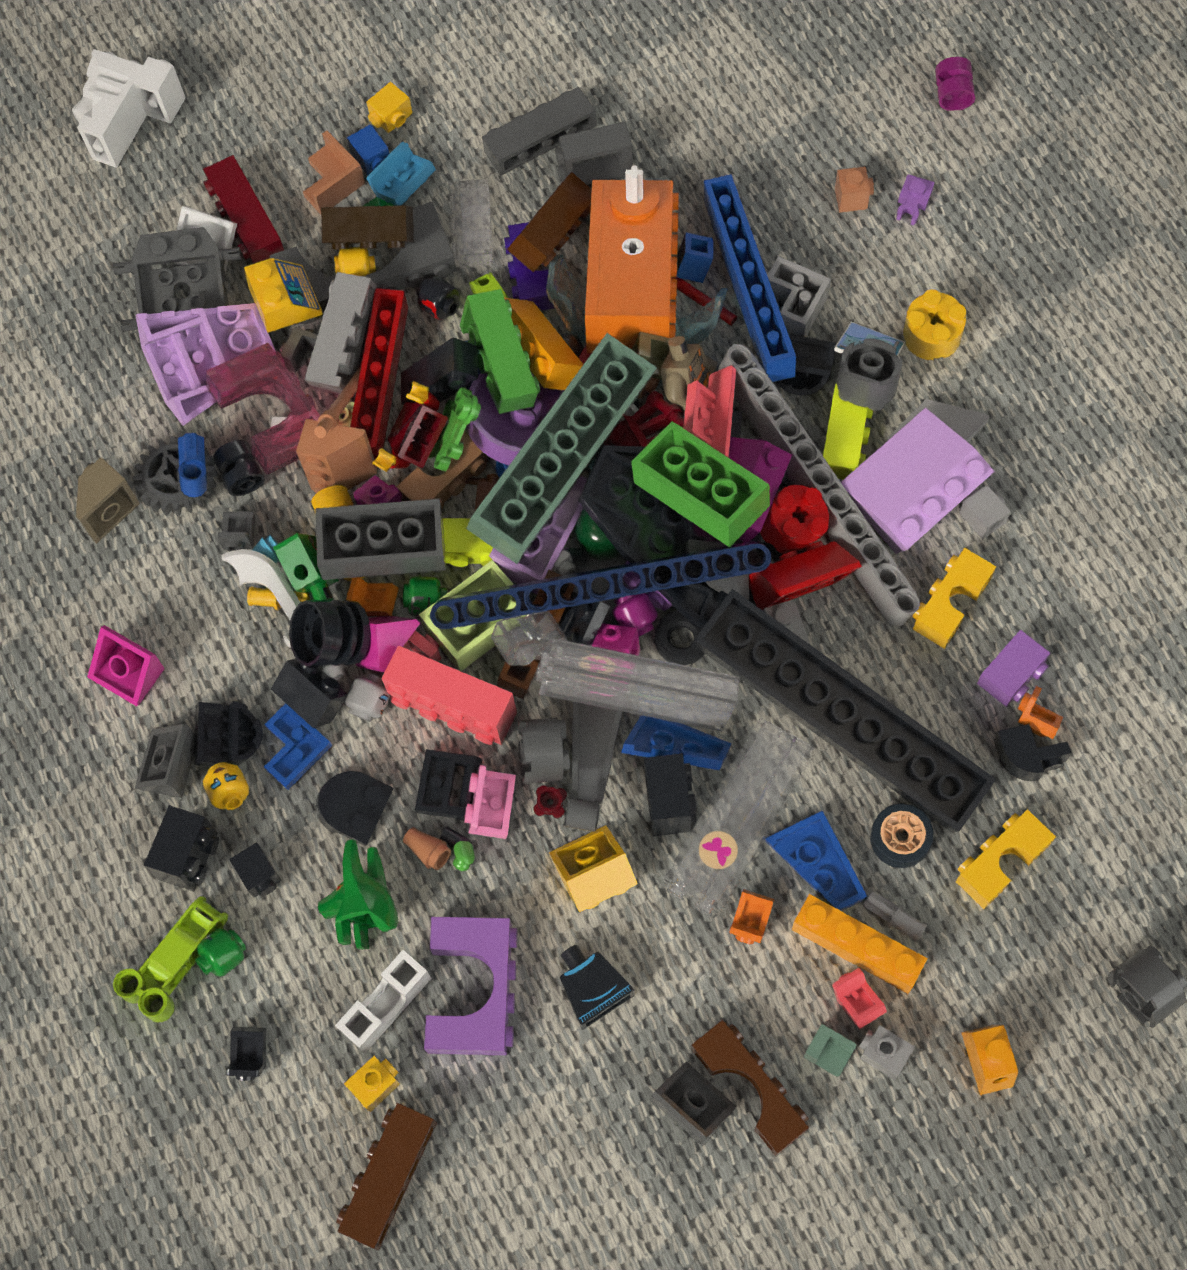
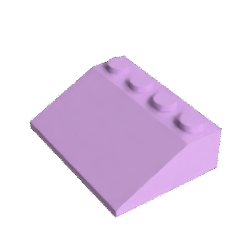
(915, 480)

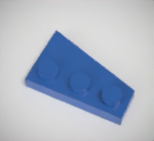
(660, 737)
(820, 860)

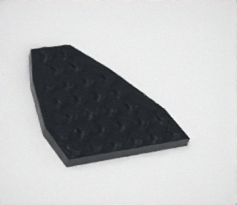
(650, 529)

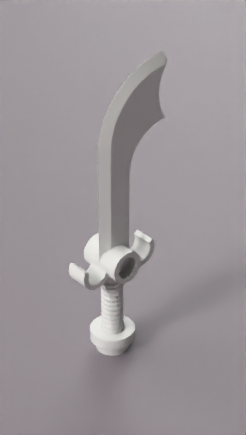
(260, 569)

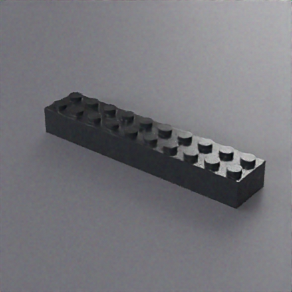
(844, 712)

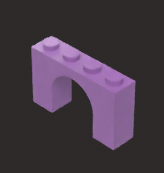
(487, 1029)

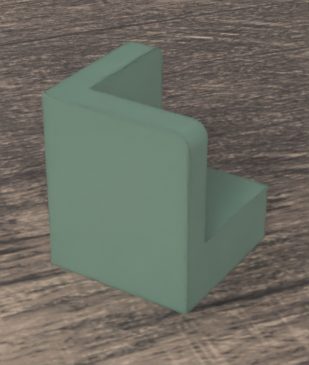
(830, 1050)

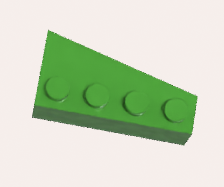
(499, 351)

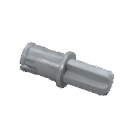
(894, 915)

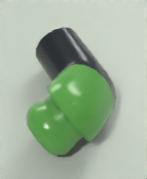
(462, 848)

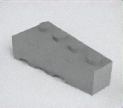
(341, 333)

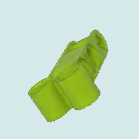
(170, 960)

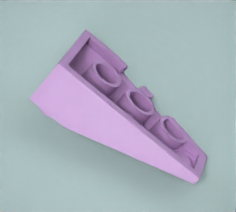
(547, 545)

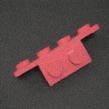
(711, 409)

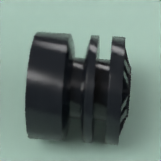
(329, 632)

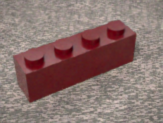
(242, 206)

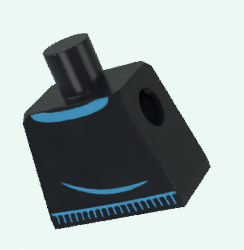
(592, 986)

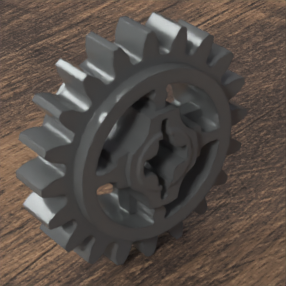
(158, 474)

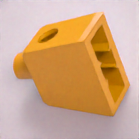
(991, 1058)

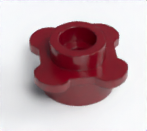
(546, 793)

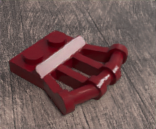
(633, 429)

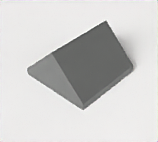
(167, 761)
(693, 1103)

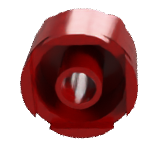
(795, 519)

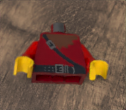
(414, 431)

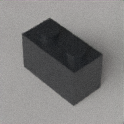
(309, 692)

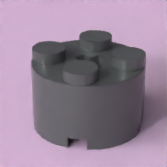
(869, 374)
(542, 750)
(1148, 986)

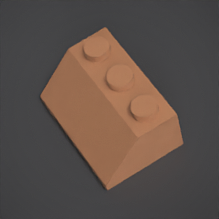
(336, 459)

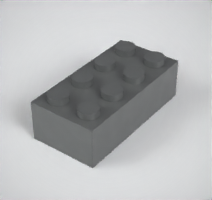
(380, 539)

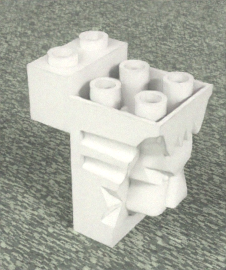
(119, 100)

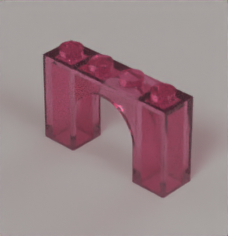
(265, 373)

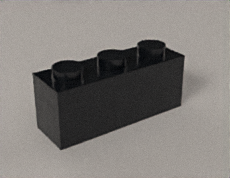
(442, 370)

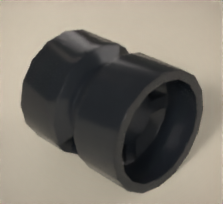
(238, 468)

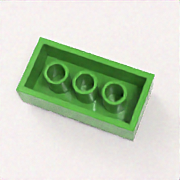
(701, 483)

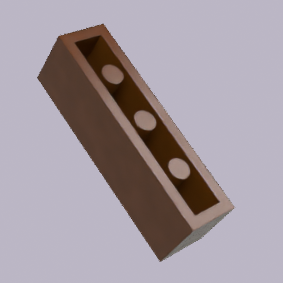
(552, 222)
(386, 1176)

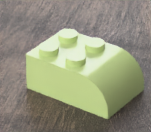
(469, 642)

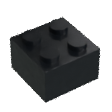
(667, 792)
(182, 848)

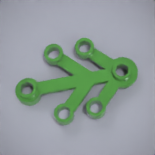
(459, 415)

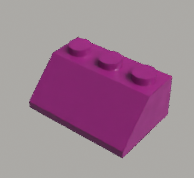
(765, 462)

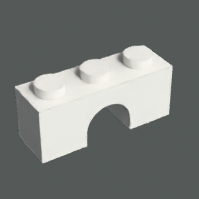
(372, 1017)

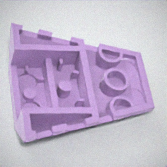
(192, 341)

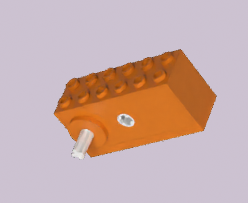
(631, 259)

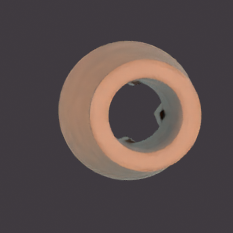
(429, 849)

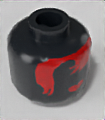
(438, 298)

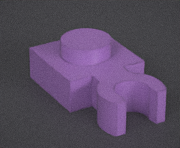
(914, 196)

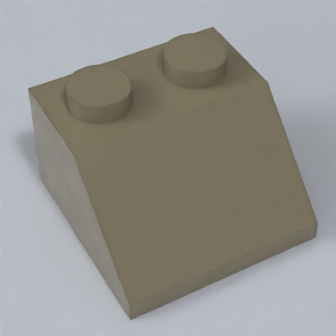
(103, 499)

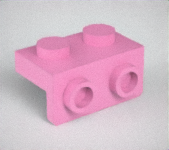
(491, 803)

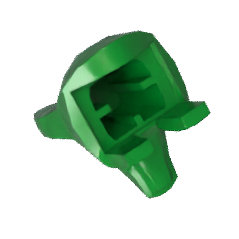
(360, 898)

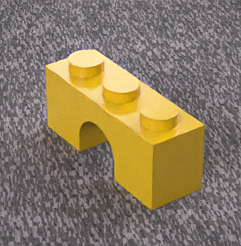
(966, 576)
(1022, 837)

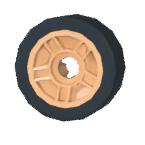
(896, 820)

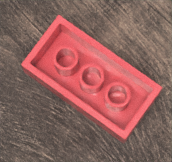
(449, 696)

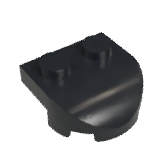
(813, 365)
(225, 733)
(352, 804)

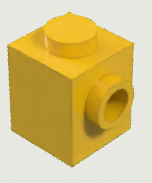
(389, 108)
(373, 1082)

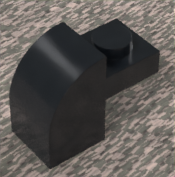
(1022, 757)

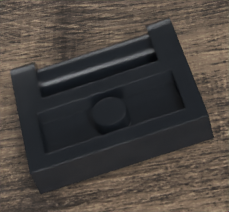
(583, 621)
(438, 781)

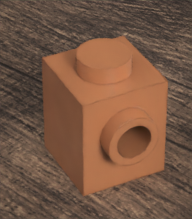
(853, 189)

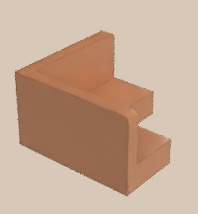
(339, 172)

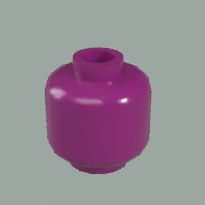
(635, 612)

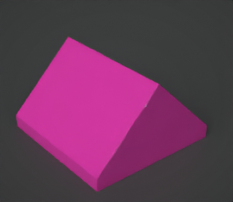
(385, 637)
(123, 666)

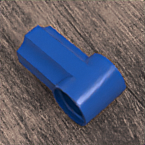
(192, 464)

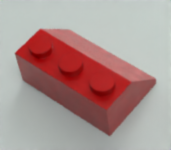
(801, 573)

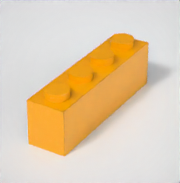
(549, 354)
(859, 944)

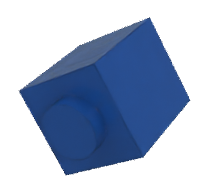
(367, 148)
(694, 257)

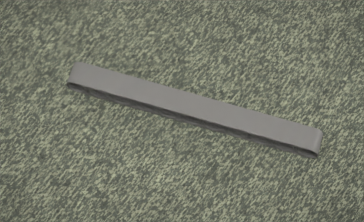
(781, 428)

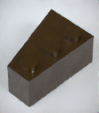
(367, 226)

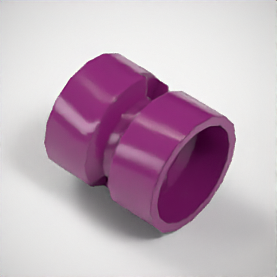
(955, 83)

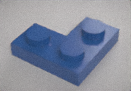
(301, 749)

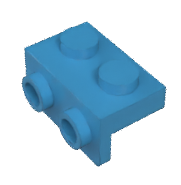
(399, 175)

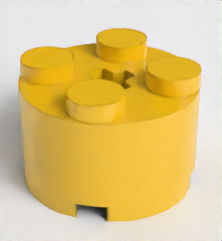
(934, 325)

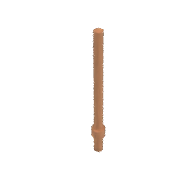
(330, 418)

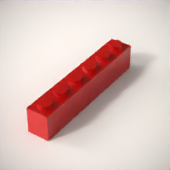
(380, 366)

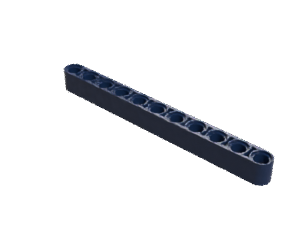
(616, 587)

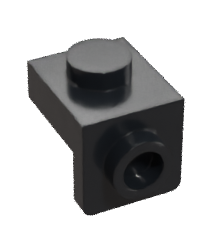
(247, 1053)

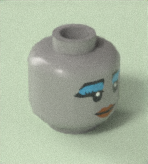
(367, 697)

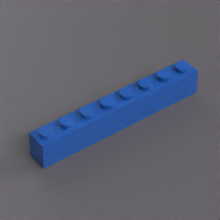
(749, 278)

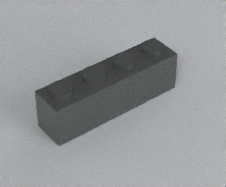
(538, 130)

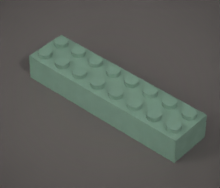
(561, 448)

